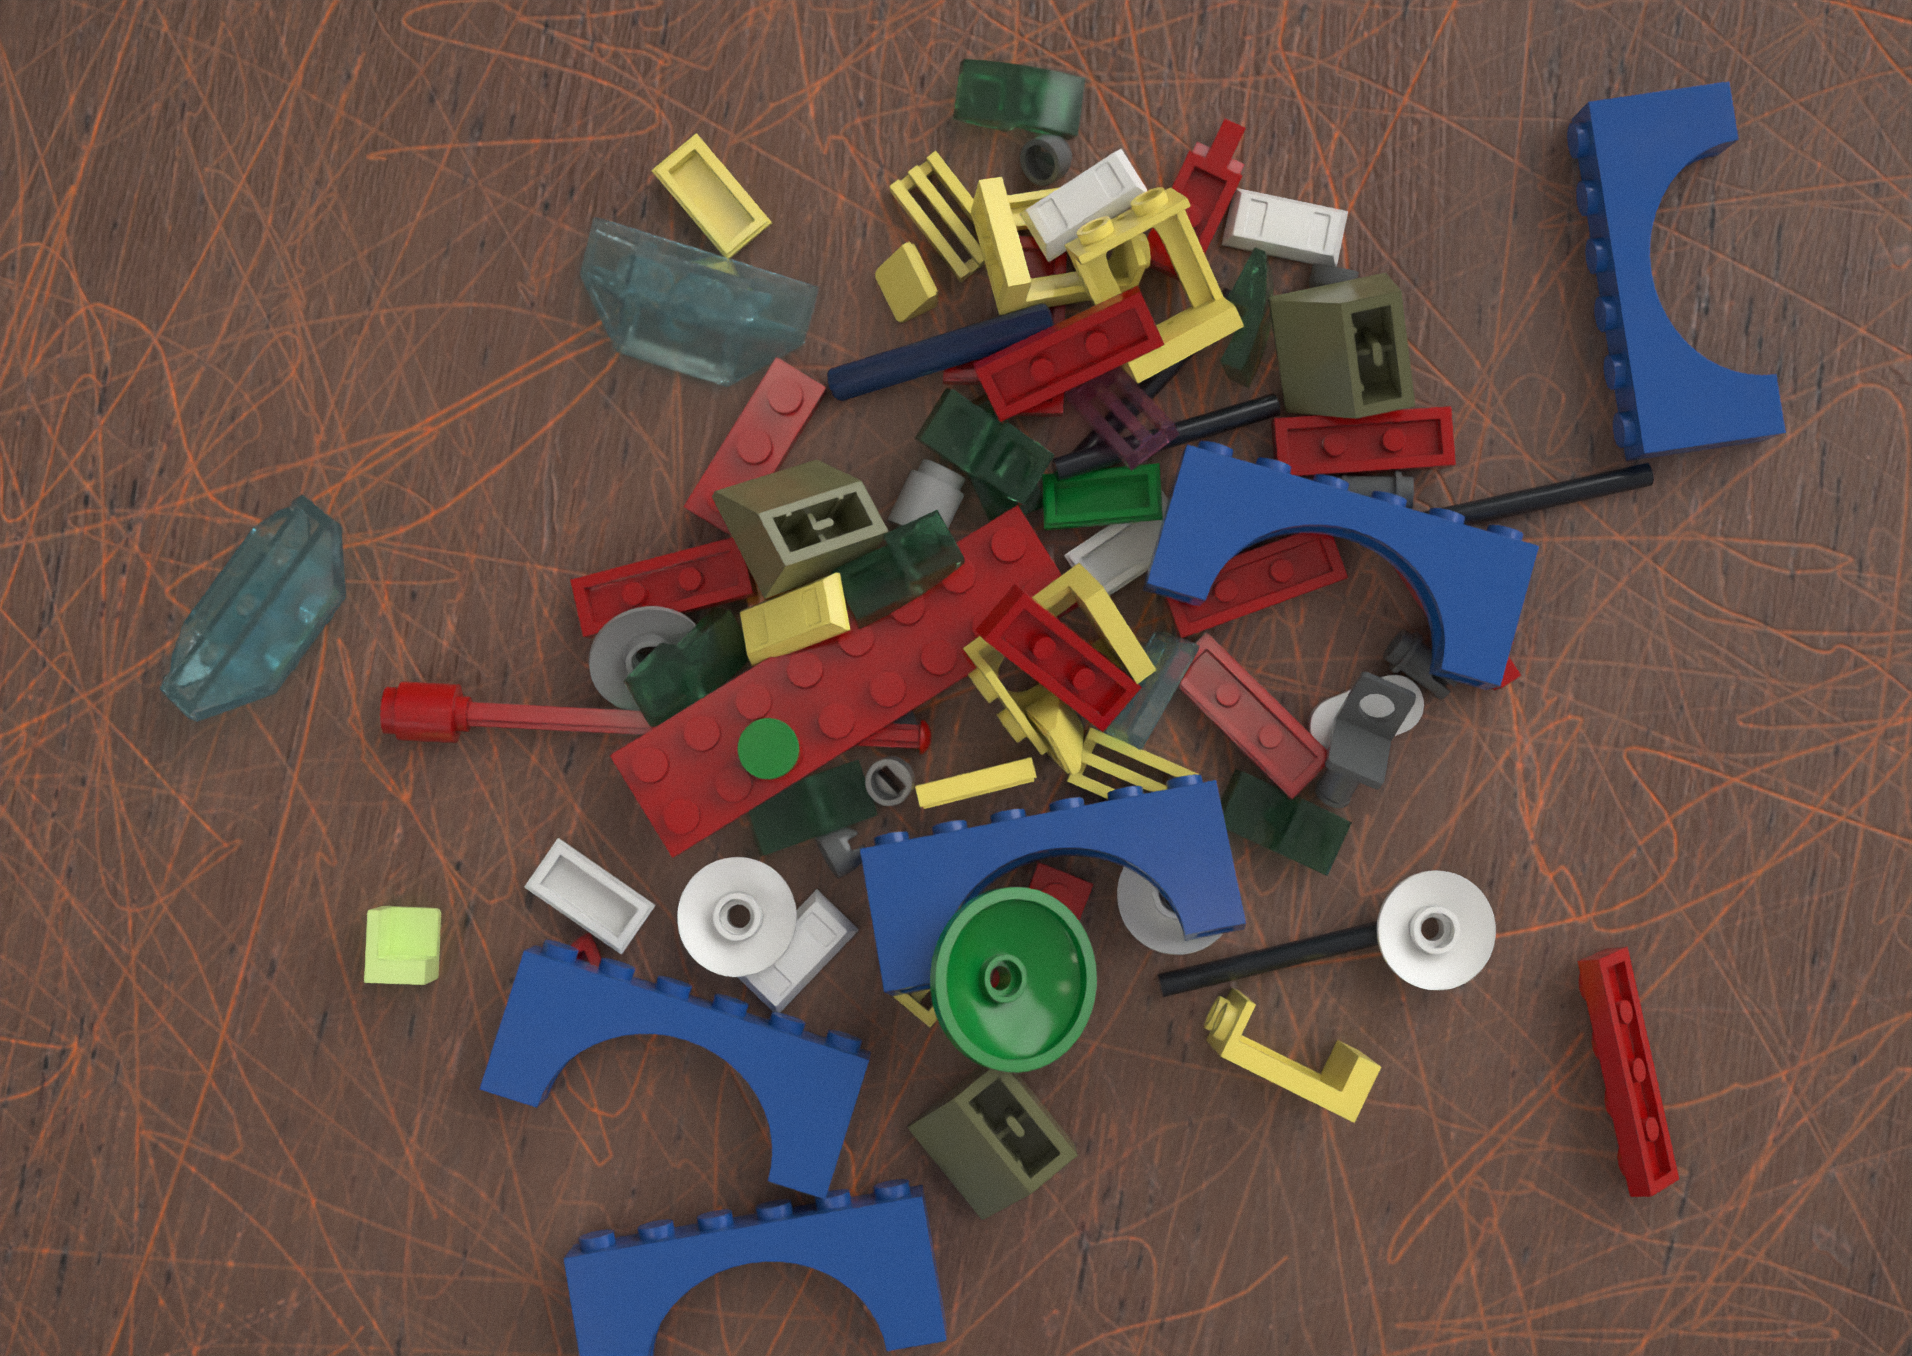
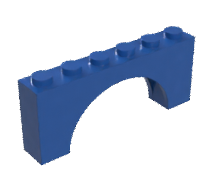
(1663, 387)
(1462, 574)
(1165, 836)
(799, 1077)
(867, 1242)

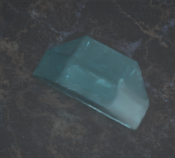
(692, 305)
(259, 613)

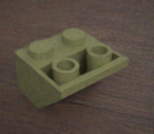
(1343, 348)
(800, 524)
(993, 1139)

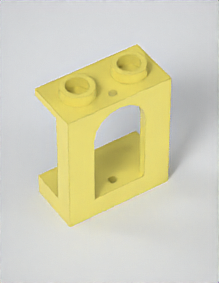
(997, 223)
(1187, 332)
(1115, 642)
(1338, 1088)

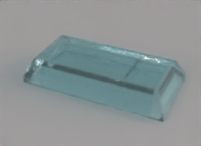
(1171, 659)

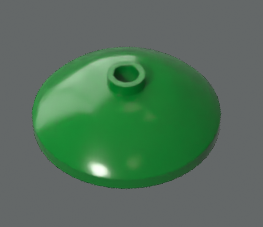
(1042, 987)

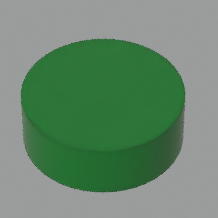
(768, 748)

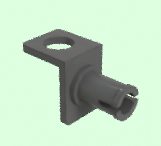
(1361, 742)

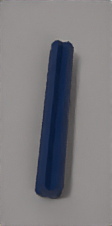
(937, 352)

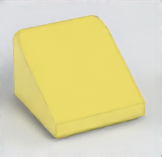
(907, 283)
(1059, 730)

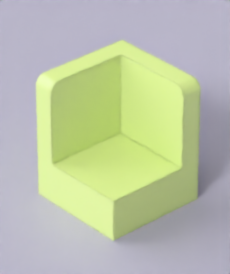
(402, 945)

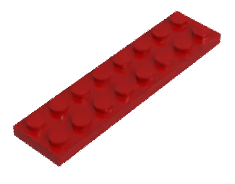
(828, 692)

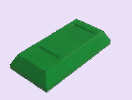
(1103, 497)

